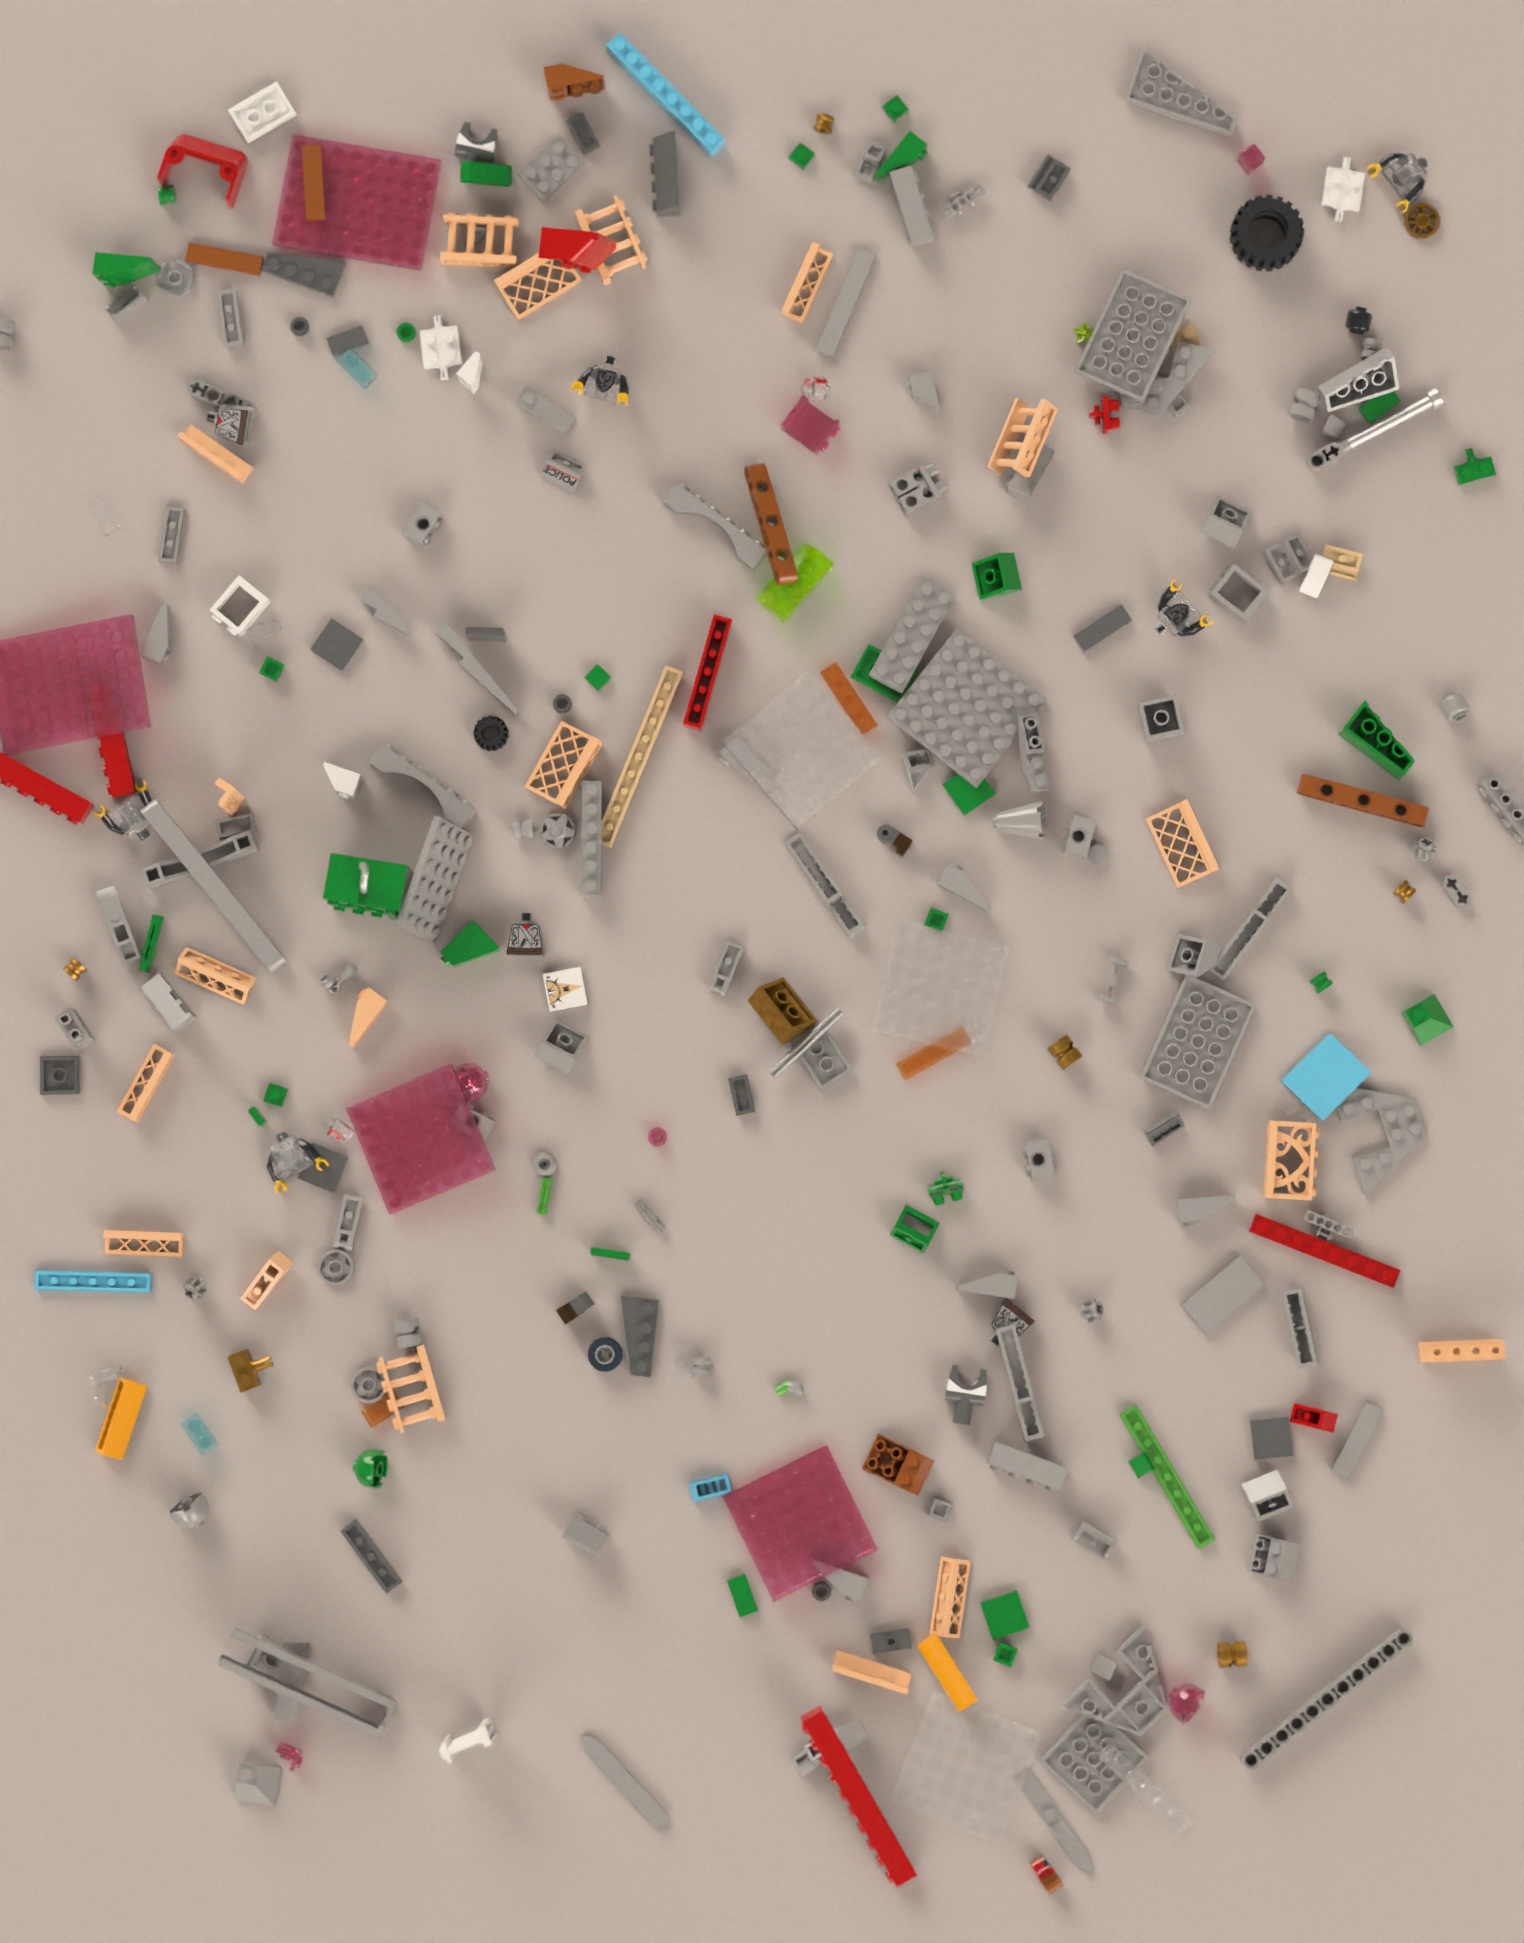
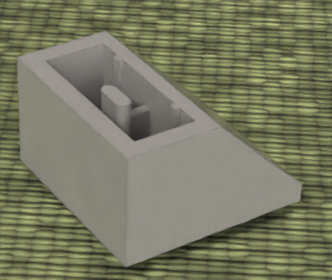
(1267, 1495)
(1274, 1557)

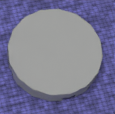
(175, 278)

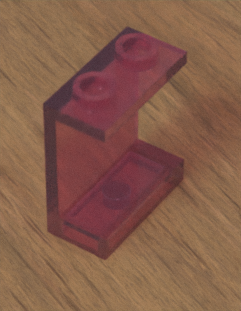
(810, 426)

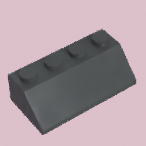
(665, 175)

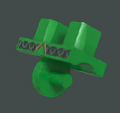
(945, 1186)

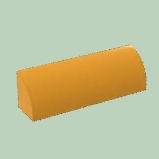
(121, 1418)
(947, 1672)

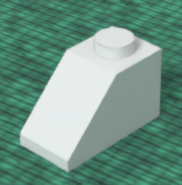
(343, 780)

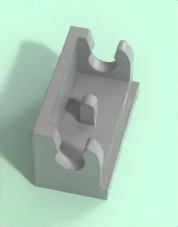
(126, 304)
(1094, 1540)

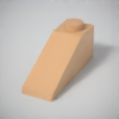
(367, 1010)
(267, 1280)

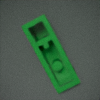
(905, 154)

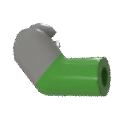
(790, 1385)

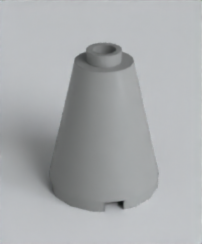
(1022, 820)

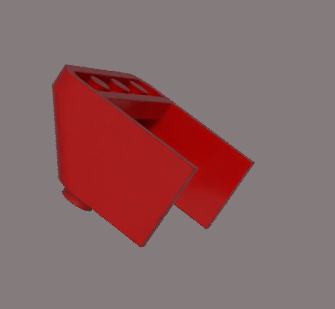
(231, 161)
(575, 248)

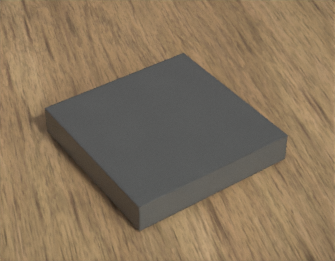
(485, 634)
(336, 644)
(59, 1075)
(330, 1175)
(1271, 1438)

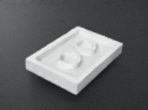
(262, 112)

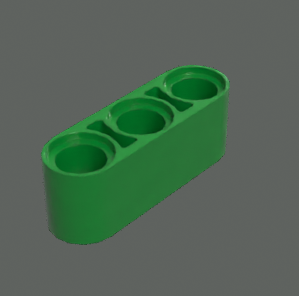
(485, 174)

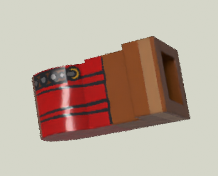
(1046, 1874)

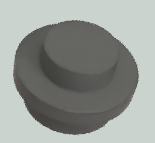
(299, 326)
(562, 704)
(821, 1591)

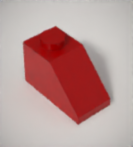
(1313, 1417)

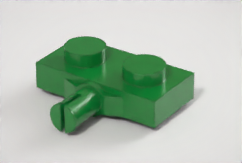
(1474, 468)

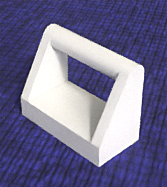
(470, 372)

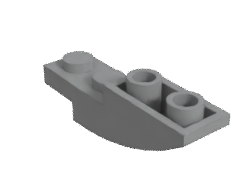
(1031, 753)
(118, 925)
(850, 1736)

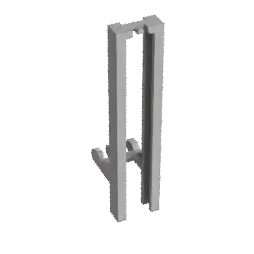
(263, 1644)

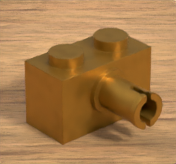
(246, 1370)

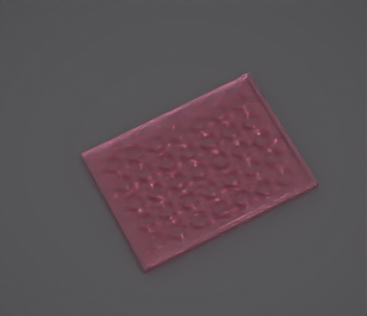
(373, 199)
(71, 685)

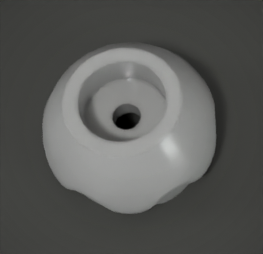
(544, 1170)

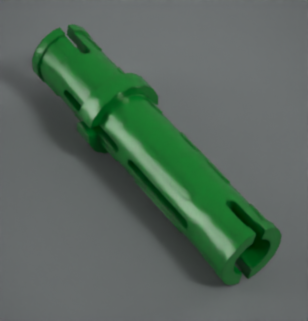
(148, 952)

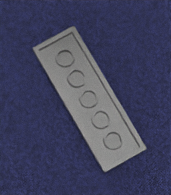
(912, 635)

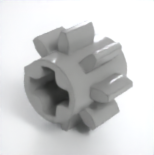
(1424, 849)
(194, 1288)
(1091, 1310)

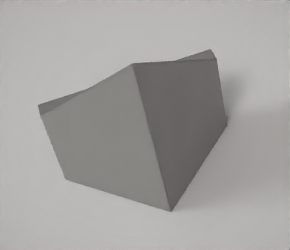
(917, 766)

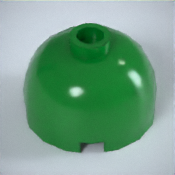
(371, 1467)

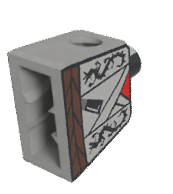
(233, 422)
(525, 938)
(1008, 1315)

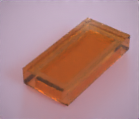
(379, 1411)

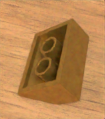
(782, 1010)

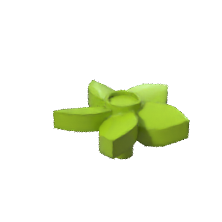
(1084, 333)

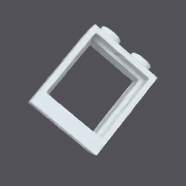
(232, 628)

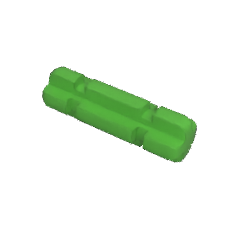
(544, 1196)

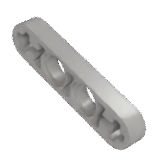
(223, 395)

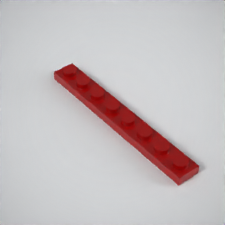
(1324, 1250)

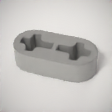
(1460, 888)

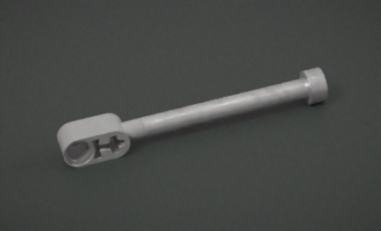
(1432, 399)

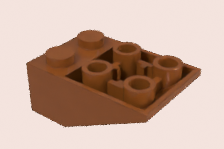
(571, 81)
(898, 1464)

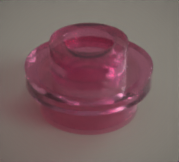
(651, 1136)

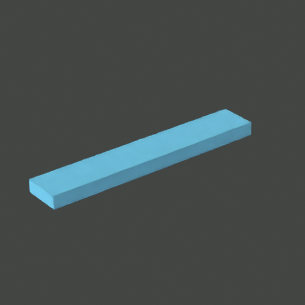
(93, 1281)

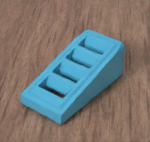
(693, 1490)

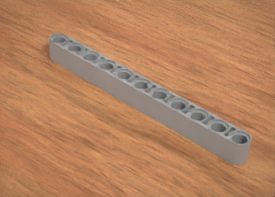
(213, 885)
(1337, 1696)

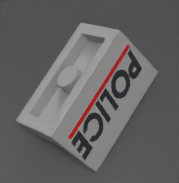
(563, 471)

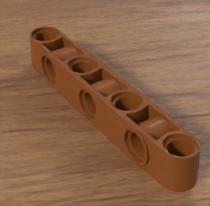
(773, 536)
(1348, 796)

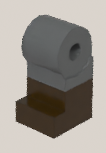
(895, 838)
(575, 1307)

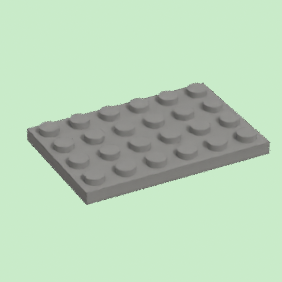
(1133, 335)
(434, 879)
(1197, 1041)

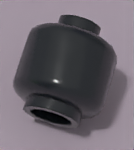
(1358, 320)

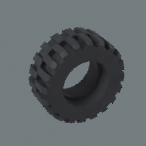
(1266, 257)

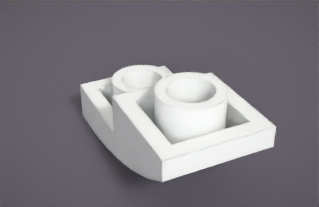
(1316, 576)

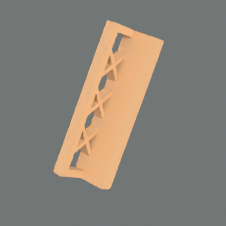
(800, 280)
(215, 453)
(231, 799)
(215, 971)
(151, 1085)
(108, 1234)
(946, 1597)
(871, 1672)

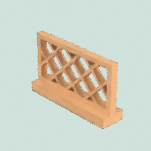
(524, 269)
(579, 769)
(1197, 835)

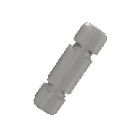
(649, 1215)

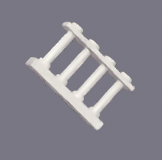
(484, 1734)

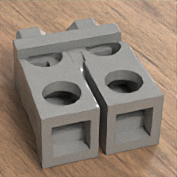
(917, 488)
(74, 1029)

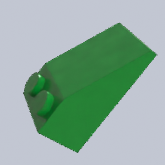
(122, 269)

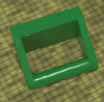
(910, 1236)

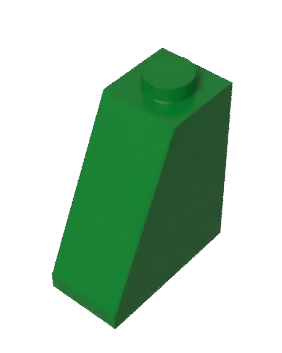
(468, 946)

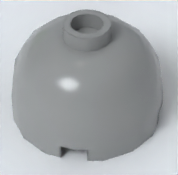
(190, 1512)

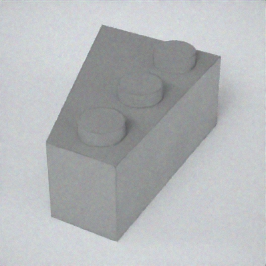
(1023, 487)
(168, 1003)

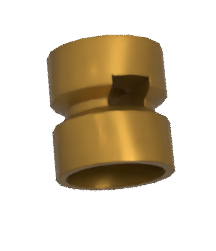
(1064, 1052)
(1232, 1654)

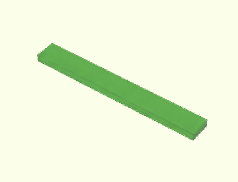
(1167, 1477)

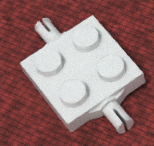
(1342, 189)
(441, 347)

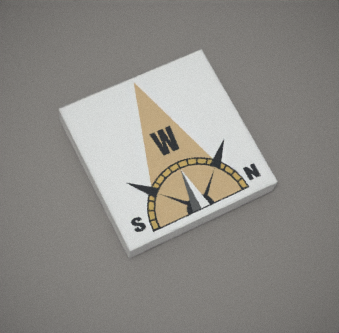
(565, 989)

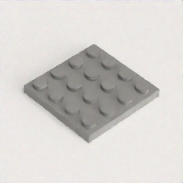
(1079, 1768)

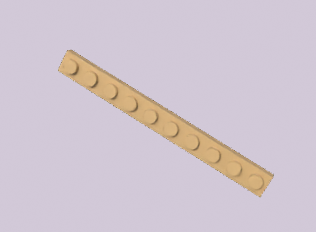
(639, 754)

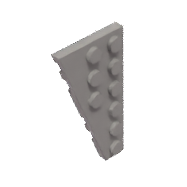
(1170, 94)

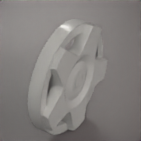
(557, 831)
(335, 1267)
(368, 1385)

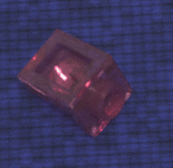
(288, 1752)

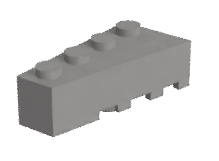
(1361, 382)

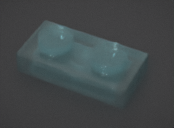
(357, 368)
(199, 1433)

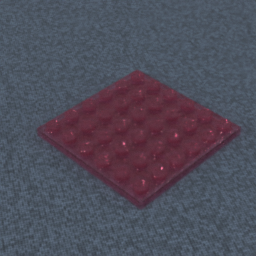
(420, 1139)
(800, 1523)

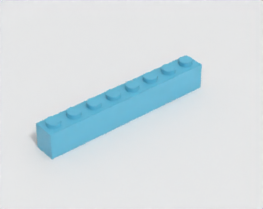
(665, 95)

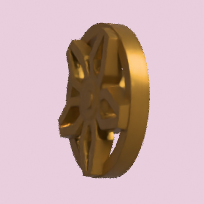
(1422, 221)

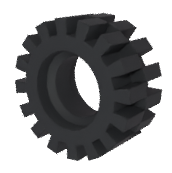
(487, 722)

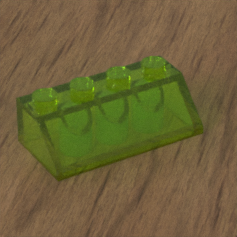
(786, 599)

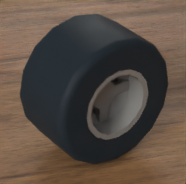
(605, 1354)

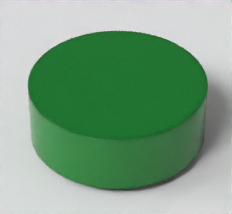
(406, 332)

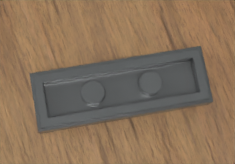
(1102, 628)

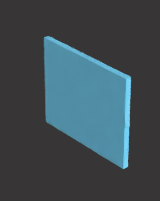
(1326, 1077)

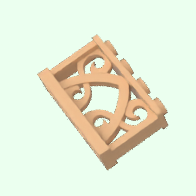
(1273, 1181)

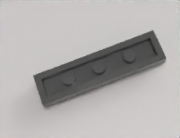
(371, 1556)

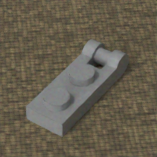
(726, 967)
(348, 1221)

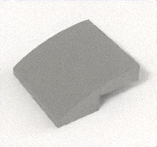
(1288, 558)

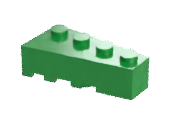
(1376, 741)

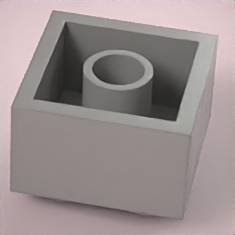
(1160, 718)

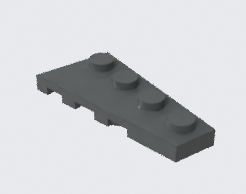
(309, 272)
(640, 1330)

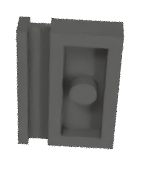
(1049, 178)

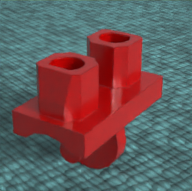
(1108, 405)

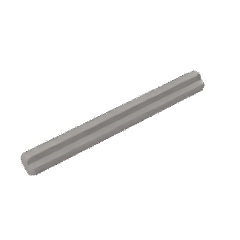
(806, 1042)

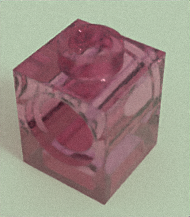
(1251, 159)

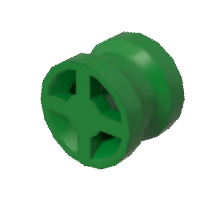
(166, 194)
(1321, 982)

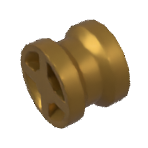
(824, 123)
(1404, 891)
(75, 969)

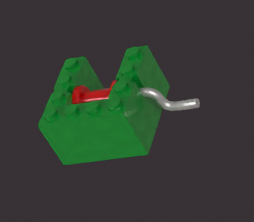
(366, 885)

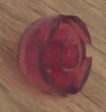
(472, 1080)
(1185, 1701)

